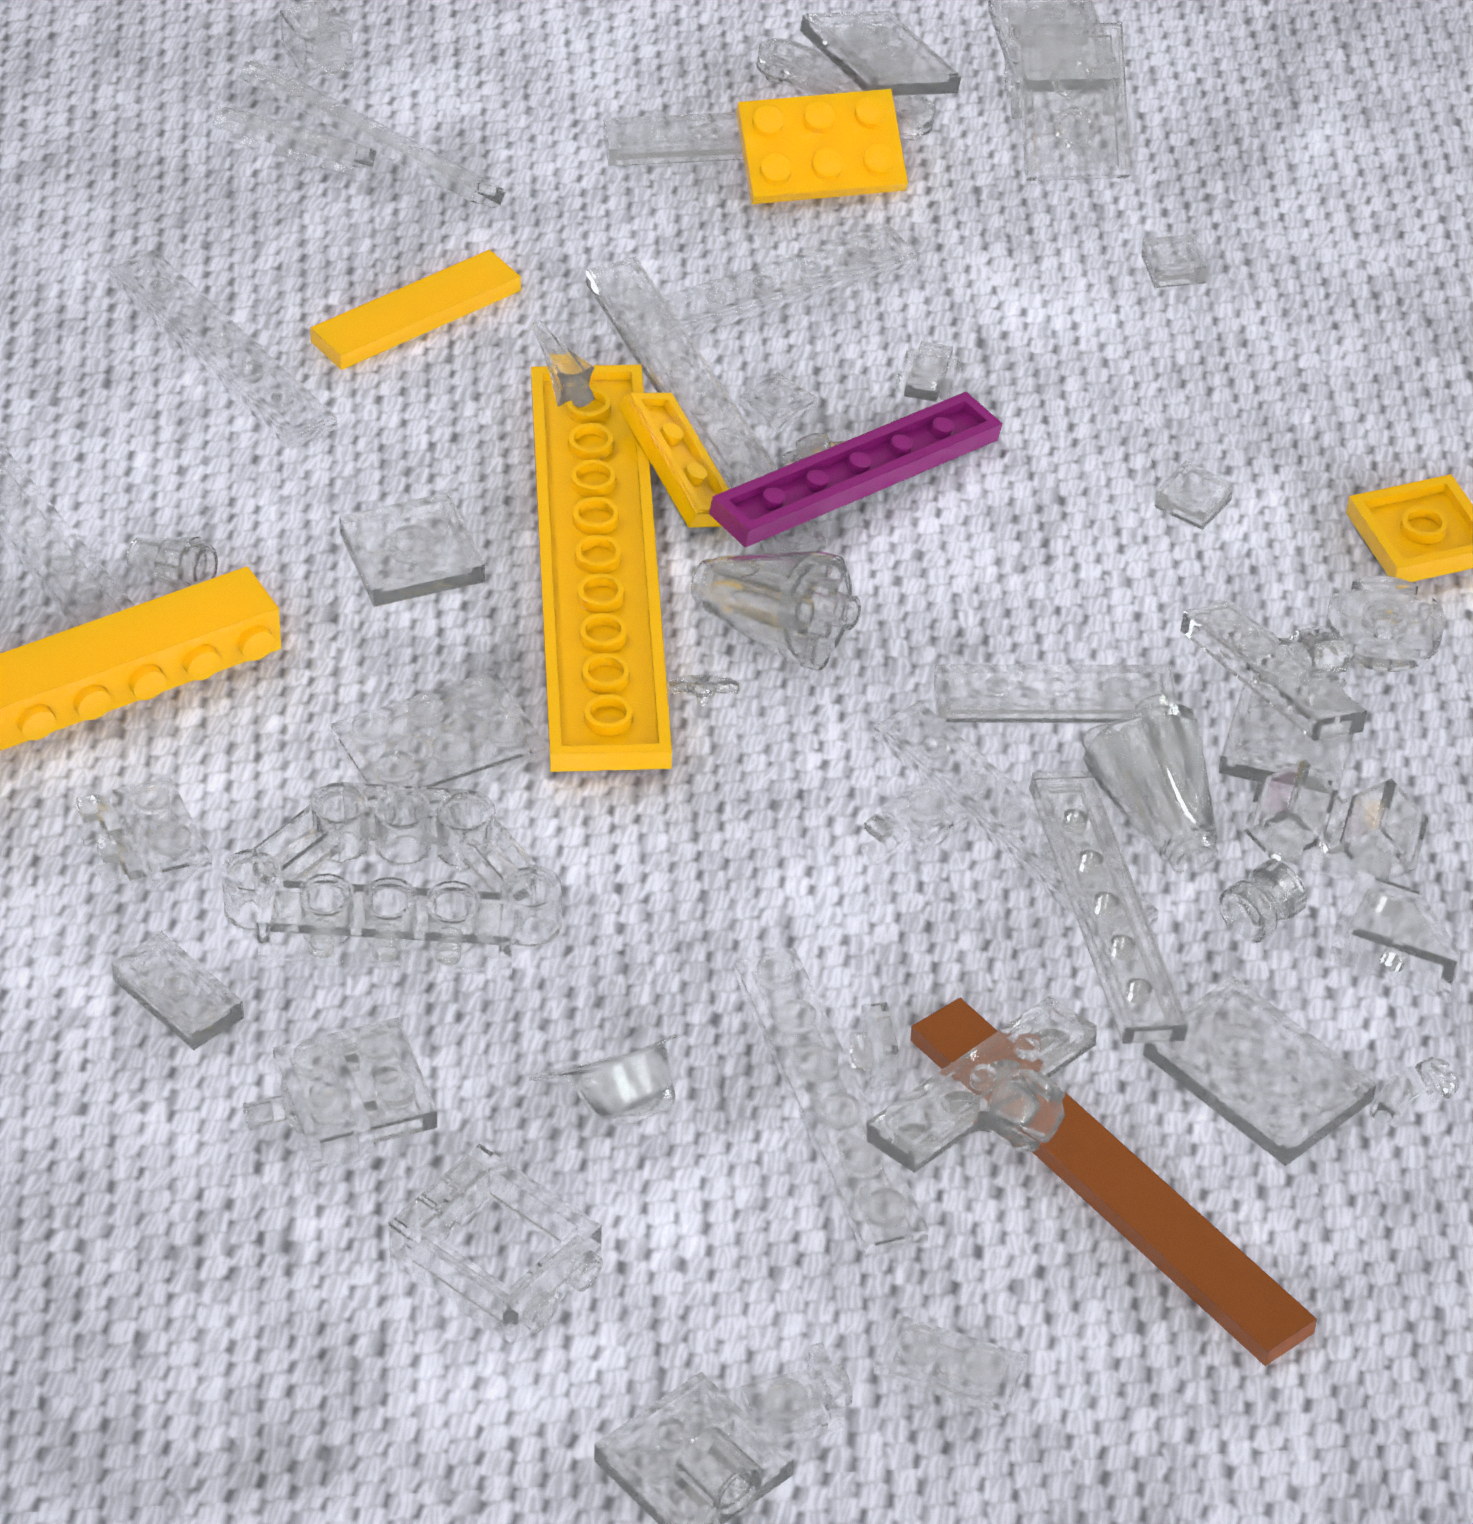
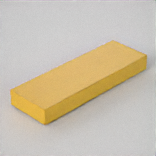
(675, 454)

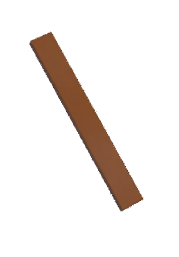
(1145, 1209)

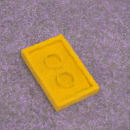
(821, 146)

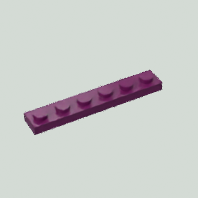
(854, 469)

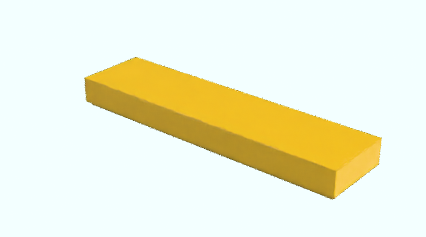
(415, 309)

